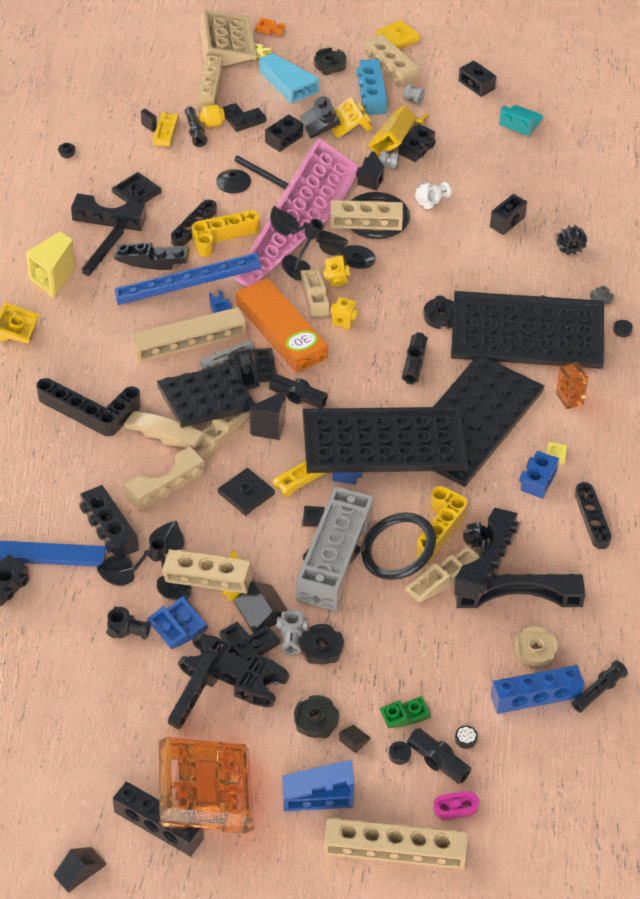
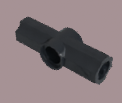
(414, 358)
(298, 391)
(439, 756)

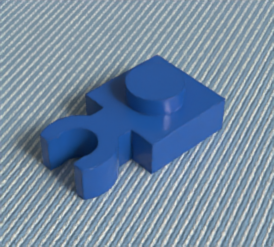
(219, 304)

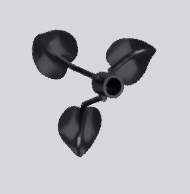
(328, 242)
(166, 537)

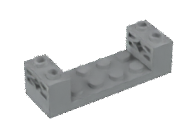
(333, 547)

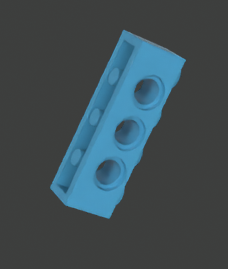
(371, 86)

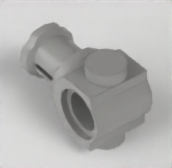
(291, 632)

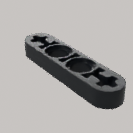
(206, 209)
(590, 515)
(194, 688)

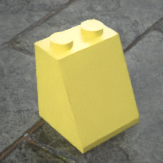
(51, 263)

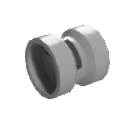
(413, 93)
(389, 160)

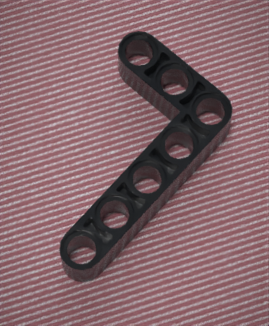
(87, 412)

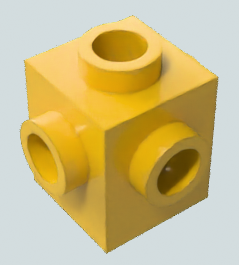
(336, 271)
(344, 313)

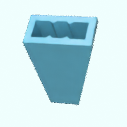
(288, 78)

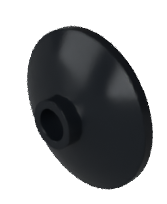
(233, 181)
(358, 256)

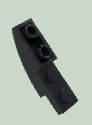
(148, 257)

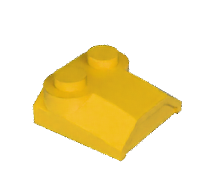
(17, 323)

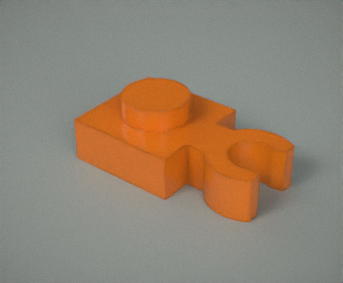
(269, 26)

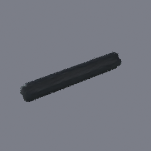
(102, 250)

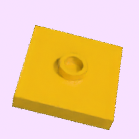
(399, 34)

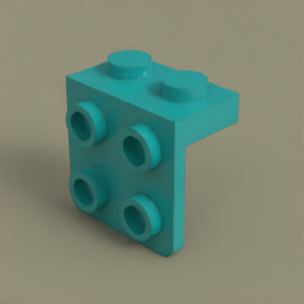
(519, 119)

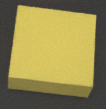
(557, 450)

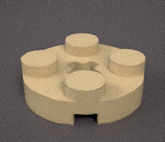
(535, 657)

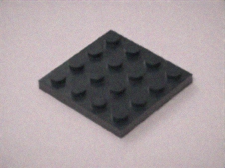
(205, 395)

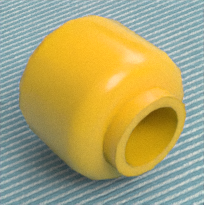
(211, 116)

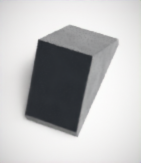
(78, 867)

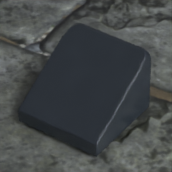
(353, 738)

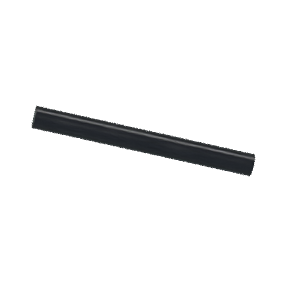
(261, 172)

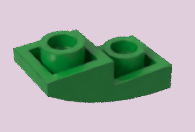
(405, 714)

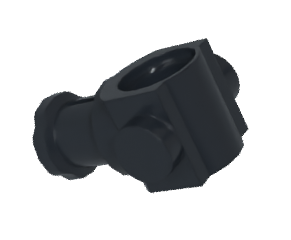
(123, 624)

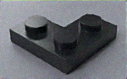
(242, 120)
(245, 644)

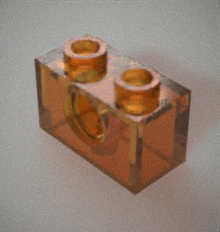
(572, 385)

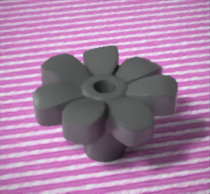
(602, 293)

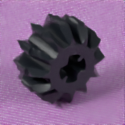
(571, 240)

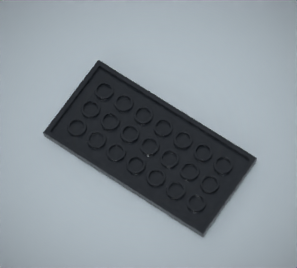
(528, 329)
(490, 406)
(384, 439)

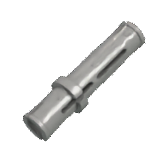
(208, 362)

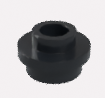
(66, 150)

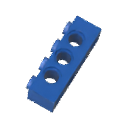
(537, 689)

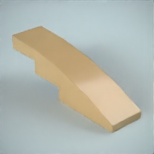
(164, 429)
(219, 433)
(439, 576)

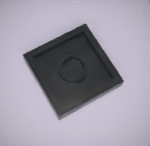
(136, 189)

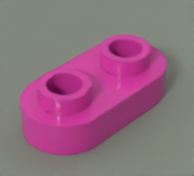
(454, 803)

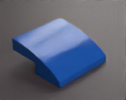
(177, 623)

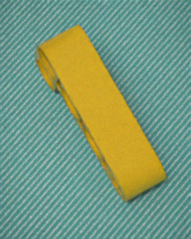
(223, 228)
(451, 513)

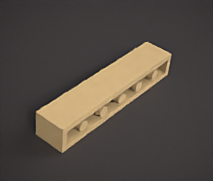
(188, 334)

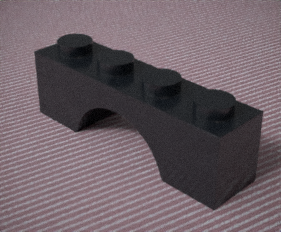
(129, 216)

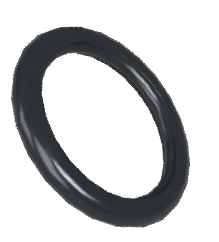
(381, 234)
(411, 569)

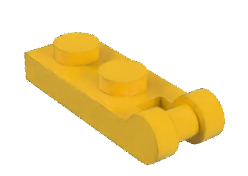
(165, 129)
(297, 478)

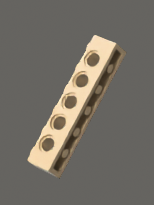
(404, 852)

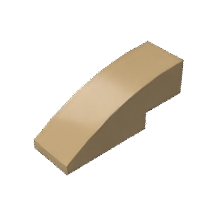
(315, 293)

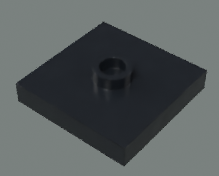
(246, 491)

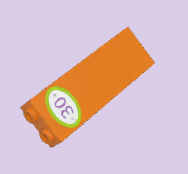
(282, 325)

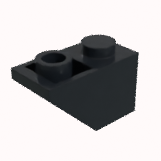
(371, 172)

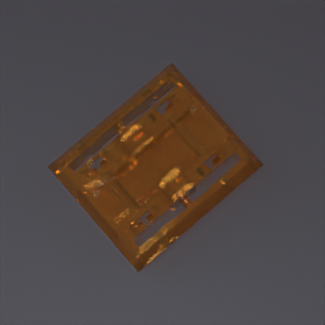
(205, 785)

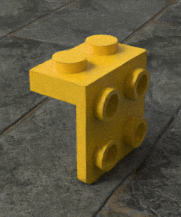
(350, 115)

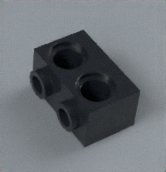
(284, 133)
(417, 143)

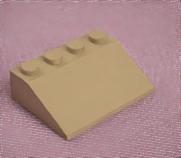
(227, 37)

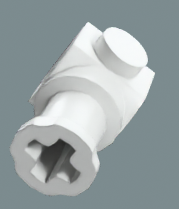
(431, 194)

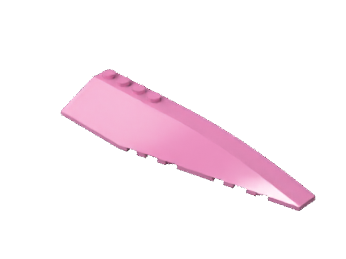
(318, 180)

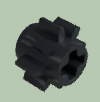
(475, 534)

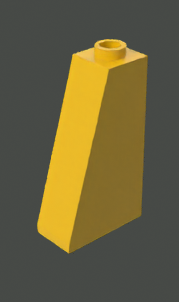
(393, 130)

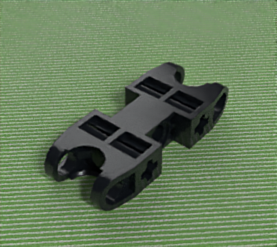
(245, 675)

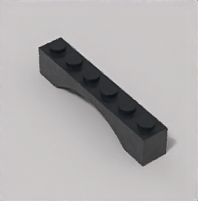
(475, 576)
(562, 589)

